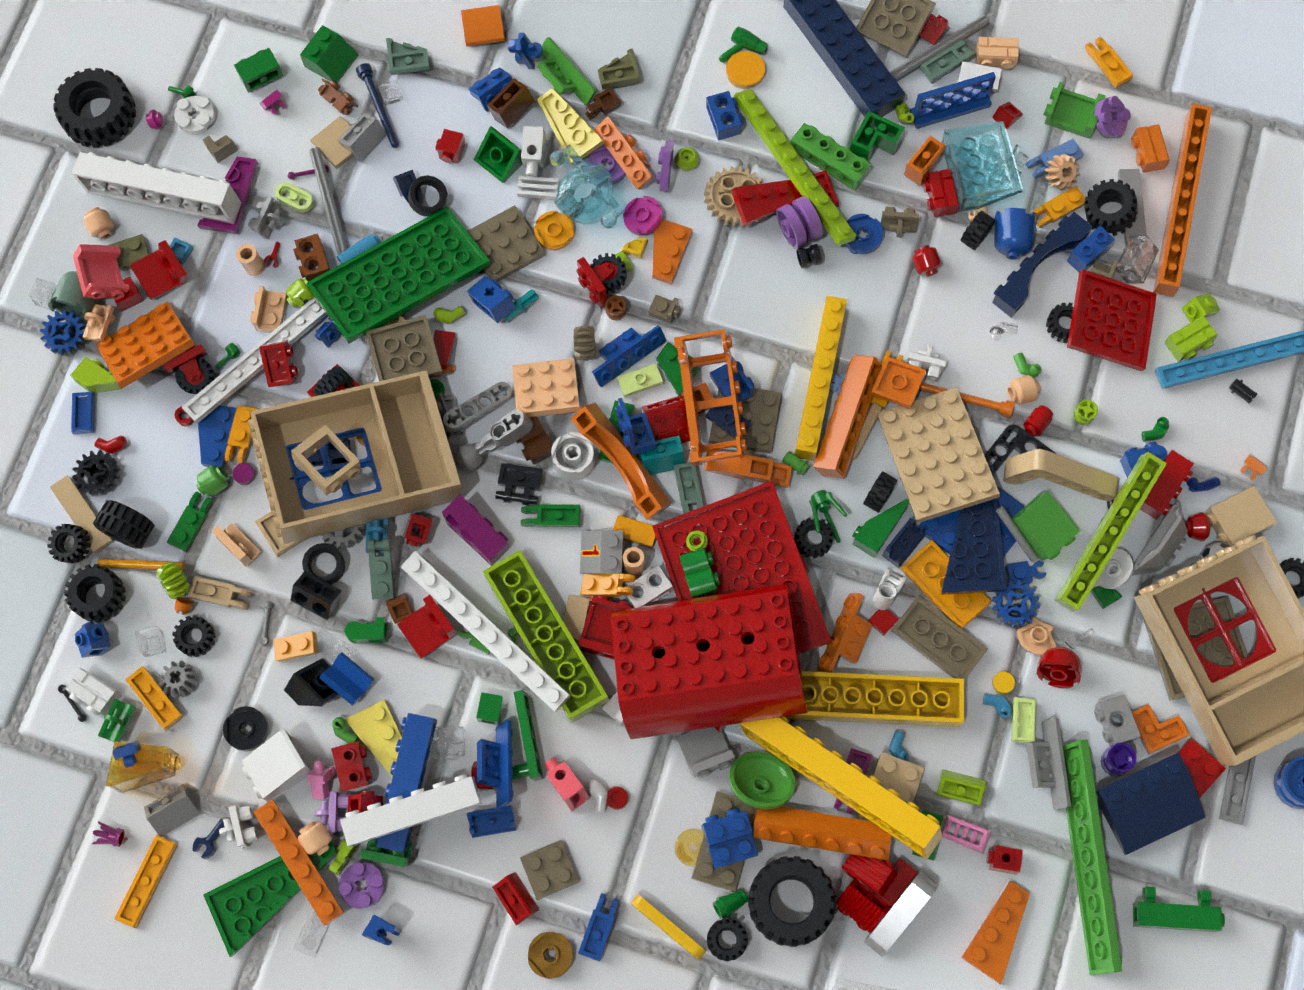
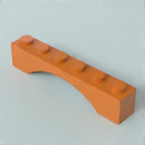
(643, 488)

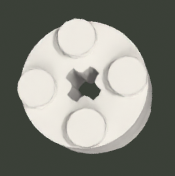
(576, 467)

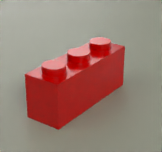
(1167, 485)

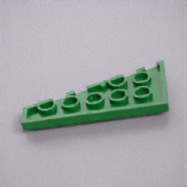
(255, 898)

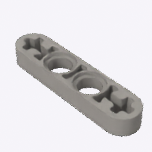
(476, 406)

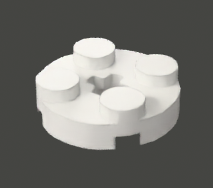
(192, 104)

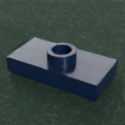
(725, 419)

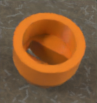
(184, 605)

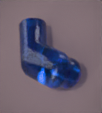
(1195, 486)

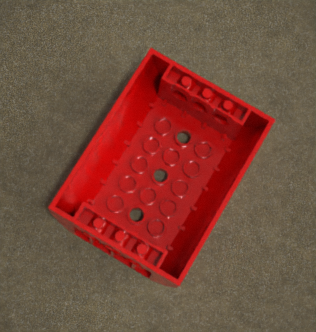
(714, 686)

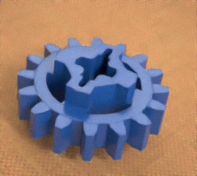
(54, 335)
(1022, 610)

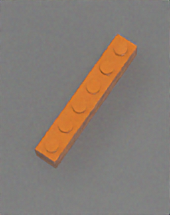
(847, 417)
(822, 832)

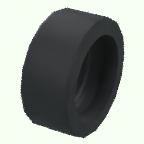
(431, 181)
(317, 549)

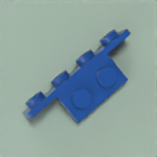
(625, 352)
(495, 763)

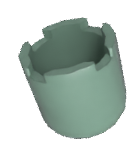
(69, 296)

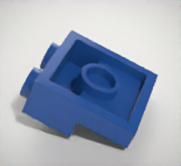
(729, 838)

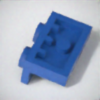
(721, 380)

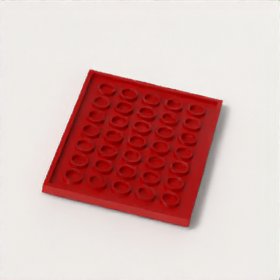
(749, 551)

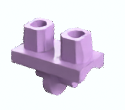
(336, 803)

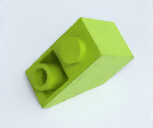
(93, 377)

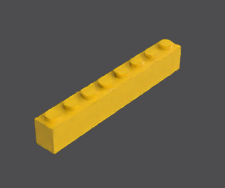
(820, 378)

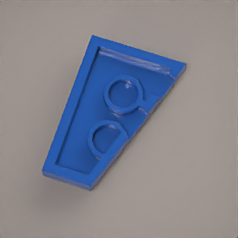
(214, 435)

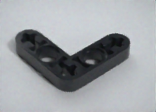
(1017, 443)

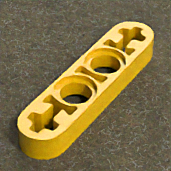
(668, 927)

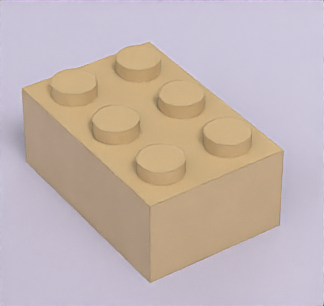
(897, 775)

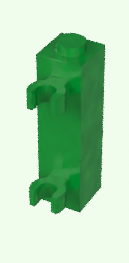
(1178, 916)

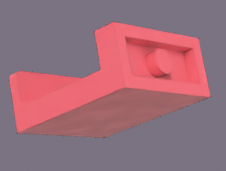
(99, 271)

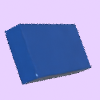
(83, 413)

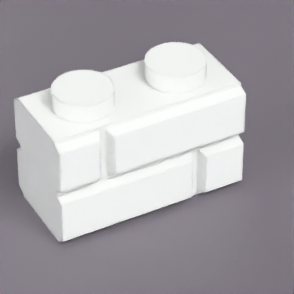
(92, 691)

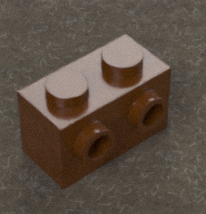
(510, 103)

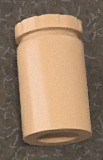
(250, 259)
(634, 561)

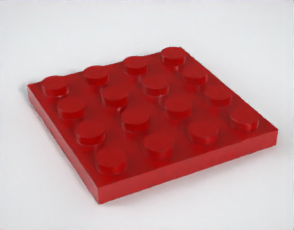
(1112, 320)

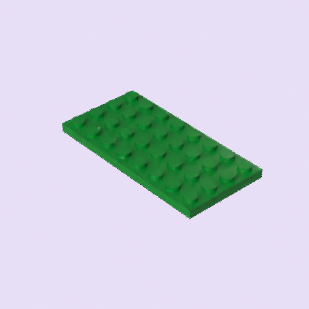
(398, 274)

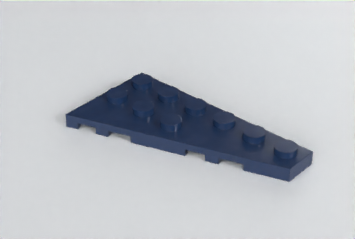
(976, 552)

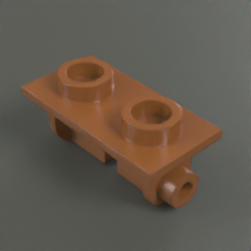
(343, 100)

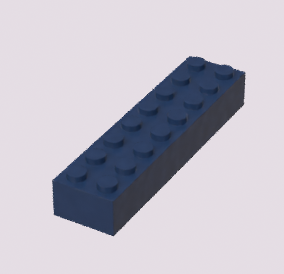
(847, 55)

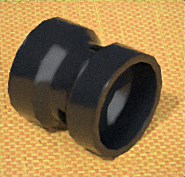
(809, 256)

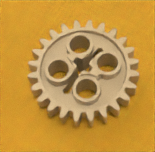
(717, 186)

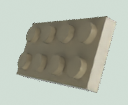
(939, 639)
(726, 876)

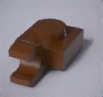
(605, 102)

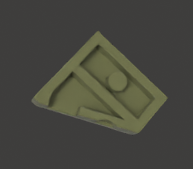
(620, 72)
(131, 250)

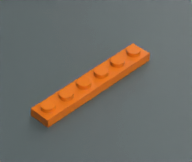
(298, 862)

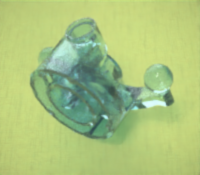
(598, 203)

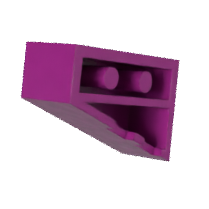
(475, 530)

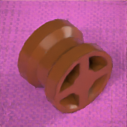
(613, 303)

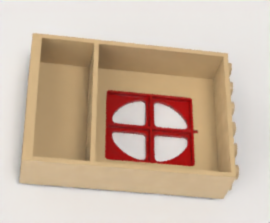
(1258, 697)

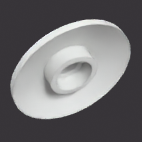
(1119, 560)

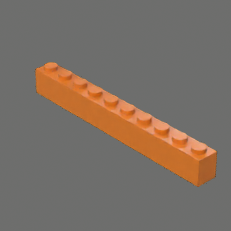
(1182, 200)

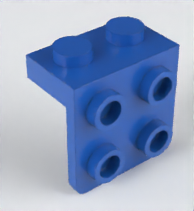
(636, 430)

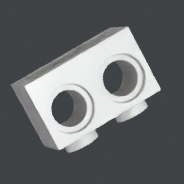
(650, 593)

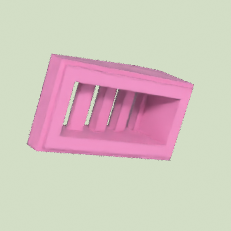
(968, 826)

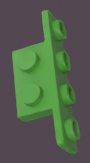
(563, 73)

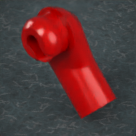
(112, 446)

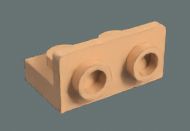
(268, 310)
(237, 543)

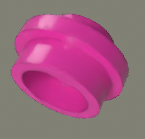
(154, 119)

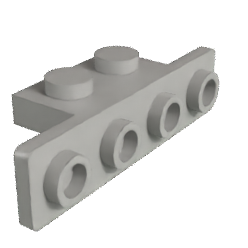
(1048, 764)

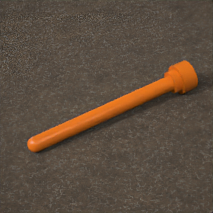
(1004, 408)

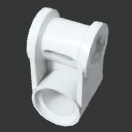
(887, 590)

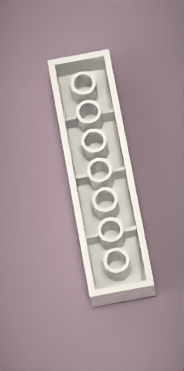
(157, 187)

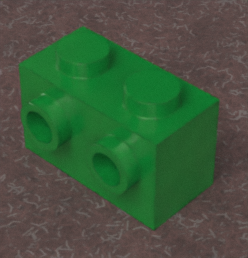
(258, 69)

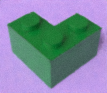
(878, 133)

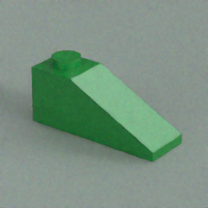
(877, 529)

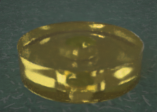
(682, 852)

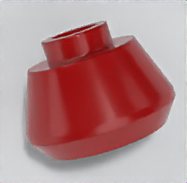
(1198, 526)

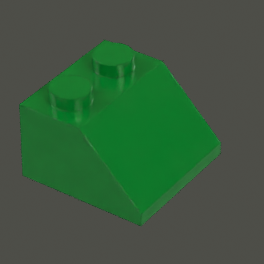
(328, 55)

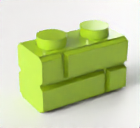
(1191, 339)

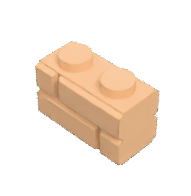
(997, 52)

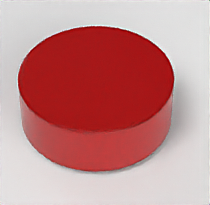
(617, 798)

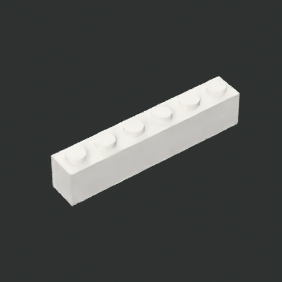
(410, 811)

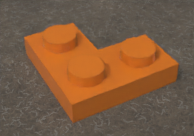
(1156, 735)

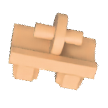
(98, 322)

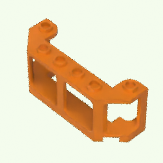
(694, 406)

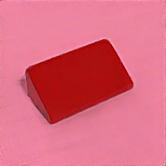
(515, 898)

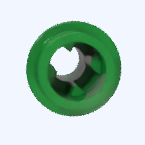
(729, 903)

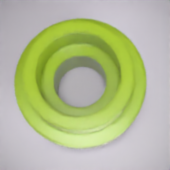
(694, 535)

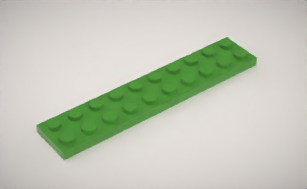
(1090, 862)

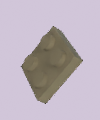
(549, 870)

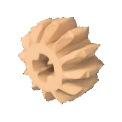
(1062, 171)

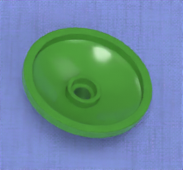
(763, 772)

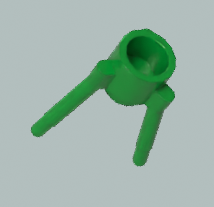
(821, 501)

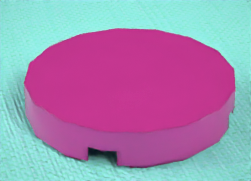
(643, 215)

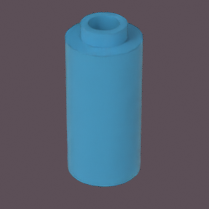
(359, 247)

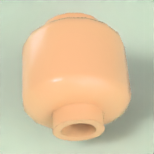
(98, 223)
(1023, 390)
(314, 838)

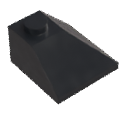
(307, 687)

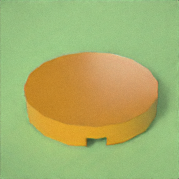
(745, 69)
(554, 230)

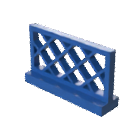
(954, 102)

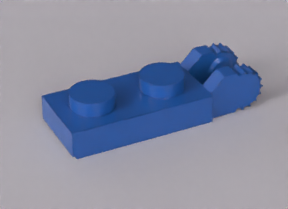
(598, 930)

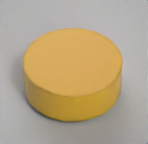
(1003, 682)

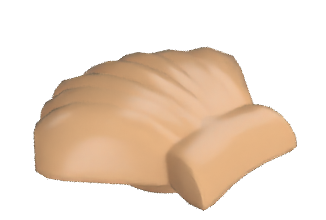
(1036, 637)

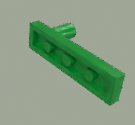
(533, 765)

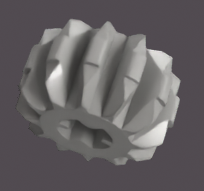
(171, 685)

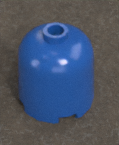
(1014, 232)

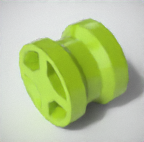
(1090, 411)

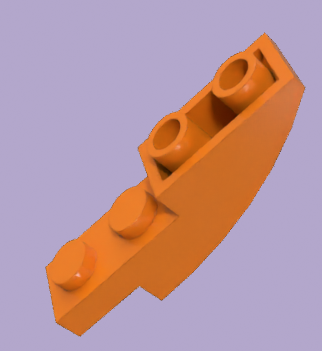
(750, 468)

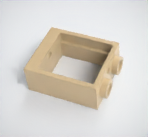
(312, 445)

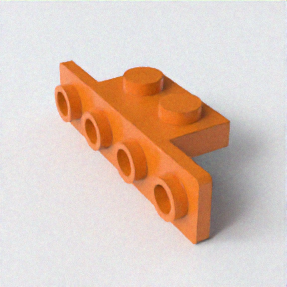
(625, 152)
(847, 635)

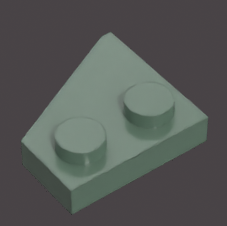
(406, 58)

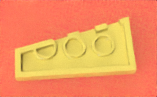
(569, 125)

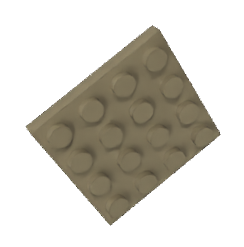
(1213, 650)

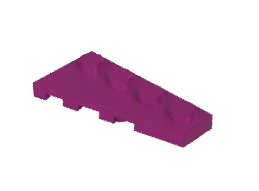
(240, 178)

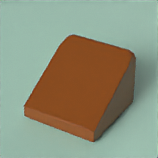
(399, 607)

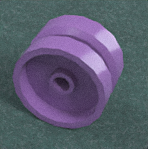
(799, 222)

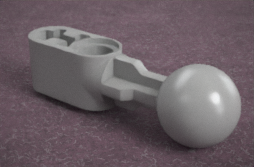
(514, 424)

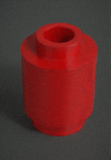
(1038, 421)

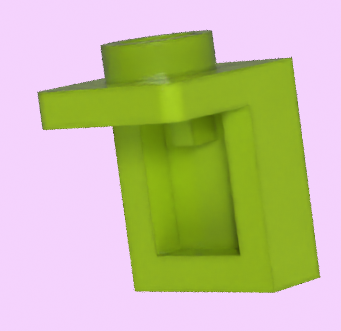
(1200, 306)

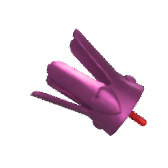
(109, 835)

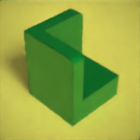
(489, 708)

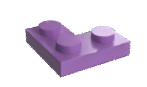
(665, 159)

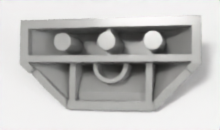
(1163, 543)

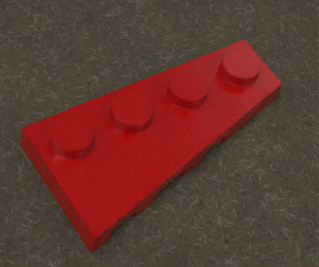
(763, 199)

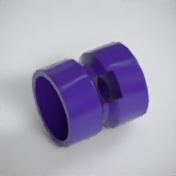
(1118, 759)

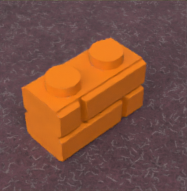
(1150, 148)
(924, 160)

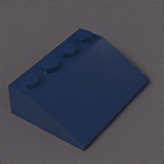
(1150, 803)

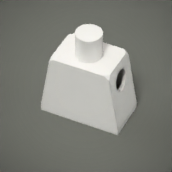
(533, 149)

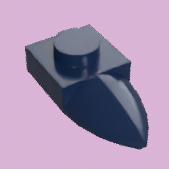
(403, 183)

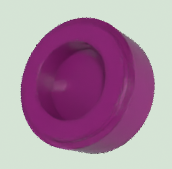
(243, 474)

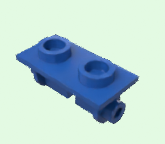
(327, 333)

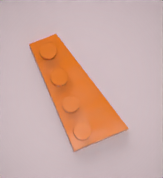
(996, 937)

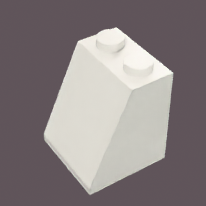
(276, 766)

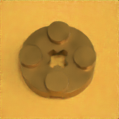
(551, 941)

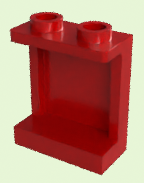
(597, 631)

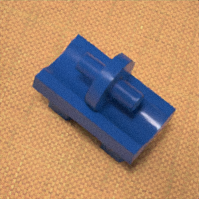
(524, 50)

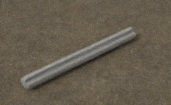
(963, 33)
(328, 200)

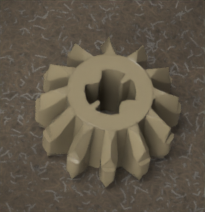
(584, 343)

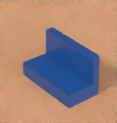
(347, 679)

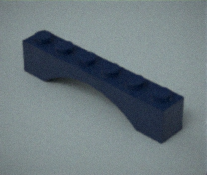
(1068, 236)

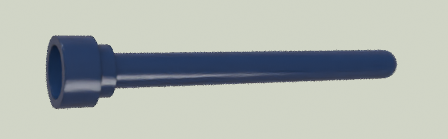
(365, 73)

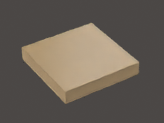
(328, 142)
(267, 527)

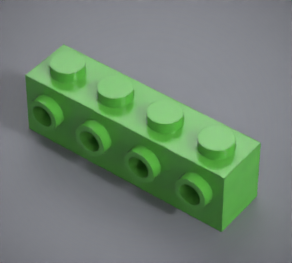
(830, 156)

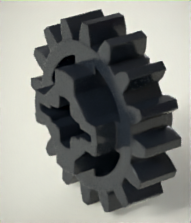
(92, 465)

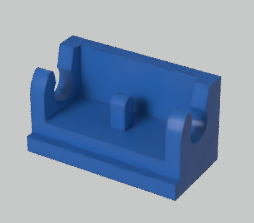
(491, 821)
(377, 930)

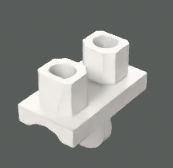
(929, 362)
(242, 835)

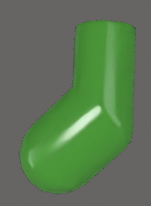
(1024, 368)

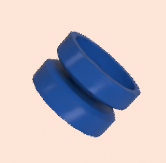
(1290, 783)

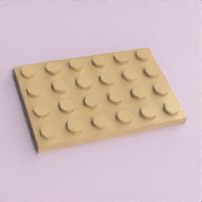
(938, 455)

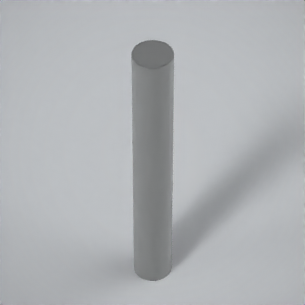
(1017, 534)

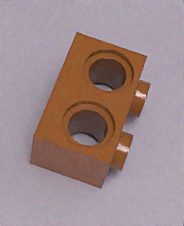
(314, 258)

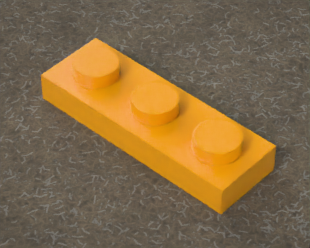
(154, 698)

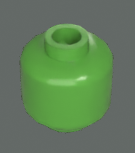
(212, 480)

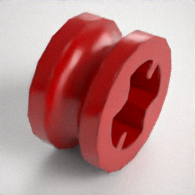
(183, 422)

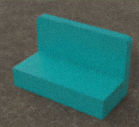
(668, 453)

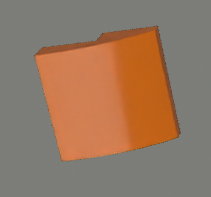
(482, 25)

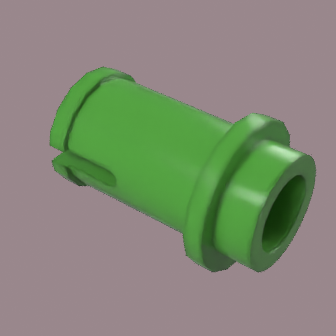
(796, 463)

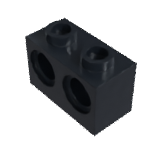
(316, 595)

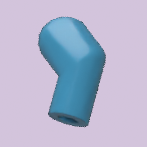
(1000, 704)

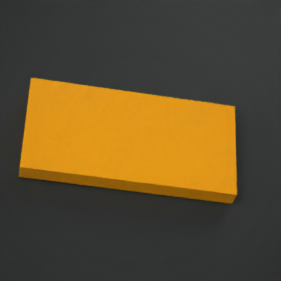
(928, 572)

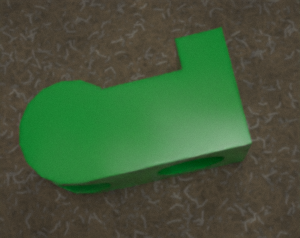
(367, 633)

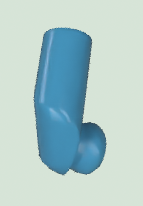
(895, 746)

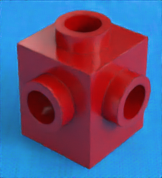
(362, 800)

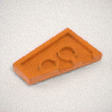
(668, 250)

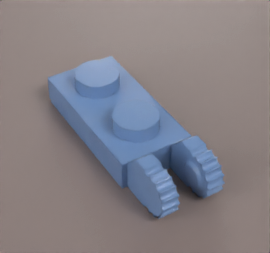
(1070, 148)

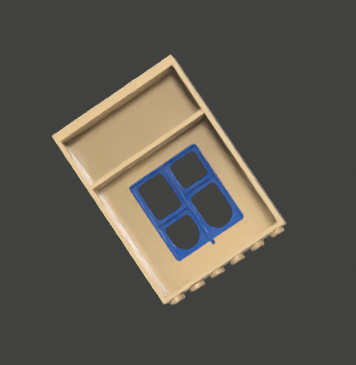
(402, 446)

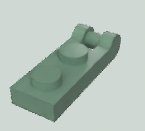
(947, 61)
(688, 486)
(381, 569)

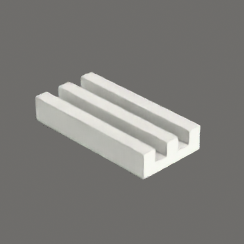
(537, 184)

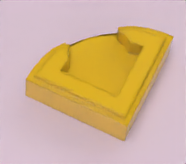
(635, 248)

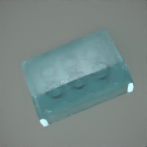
(981, 164)

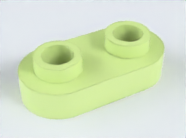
(295, 197)

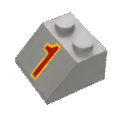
(602, 552)

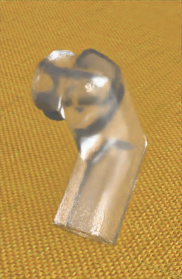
(1002, 327)

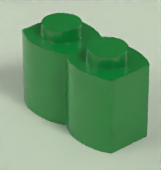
(699, 573)

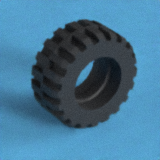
(86, 87)
(823, 901)

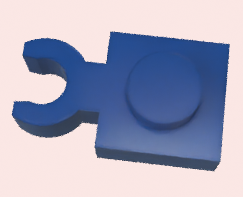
(1023, 572)

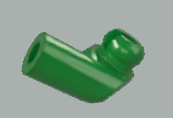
(1158, 431)

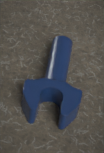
(208, 841)

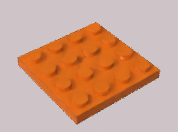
(144, 344)

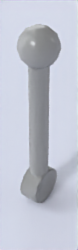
(263, 640)

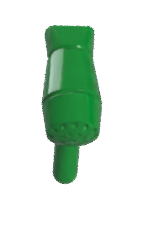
(744, 39)

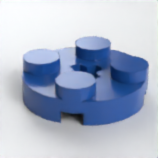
(868, 225)

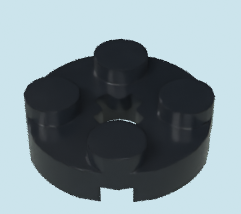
(237, 720)

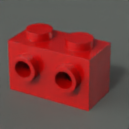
(351, 766)

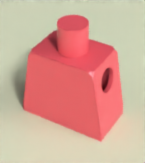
(566, 784)

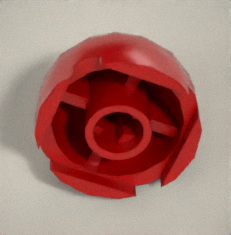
(1060, 667)

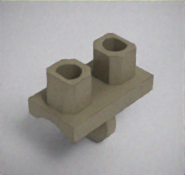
(899, 221)

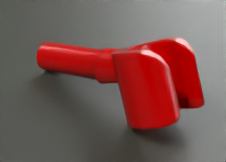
(273, 256)

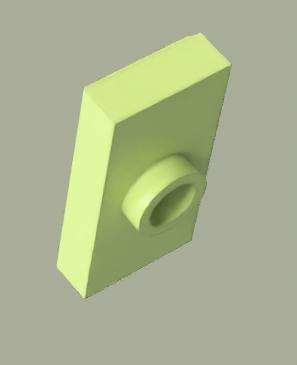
(639, 380)
(1023, 720)

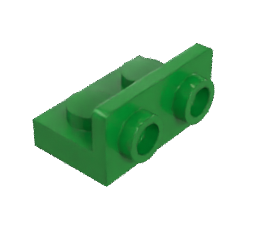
(387, 856)

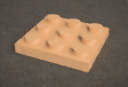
(546, 387)

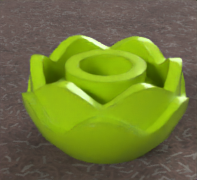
(687, 164)

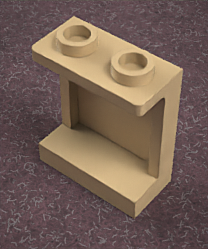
(1240, 516)

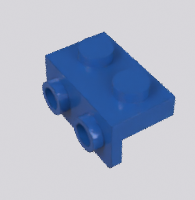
(490, 86)

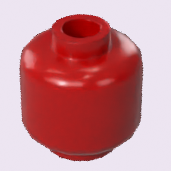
(926, 260)

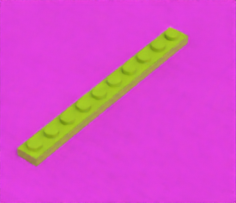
(794, 167)

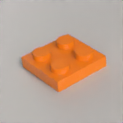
(898, 382)

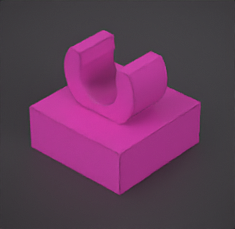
(271, 100)

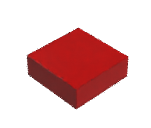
(883, 621)

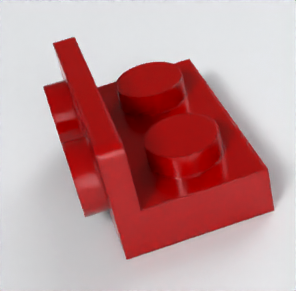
(934, 29)
(278, 363)

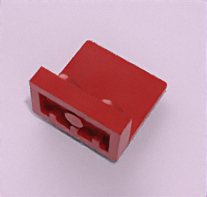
(159, 271)
(668, 419)
(427, 628)

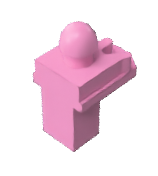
(319, 780)

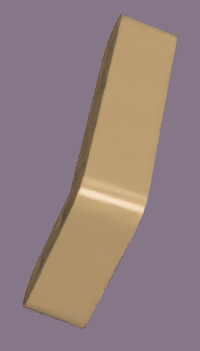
(1060, 470)

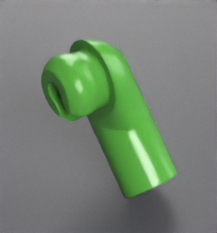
(342, 731)

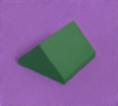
(498, 155)

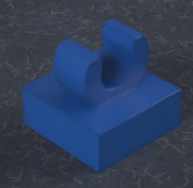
(128, 753)

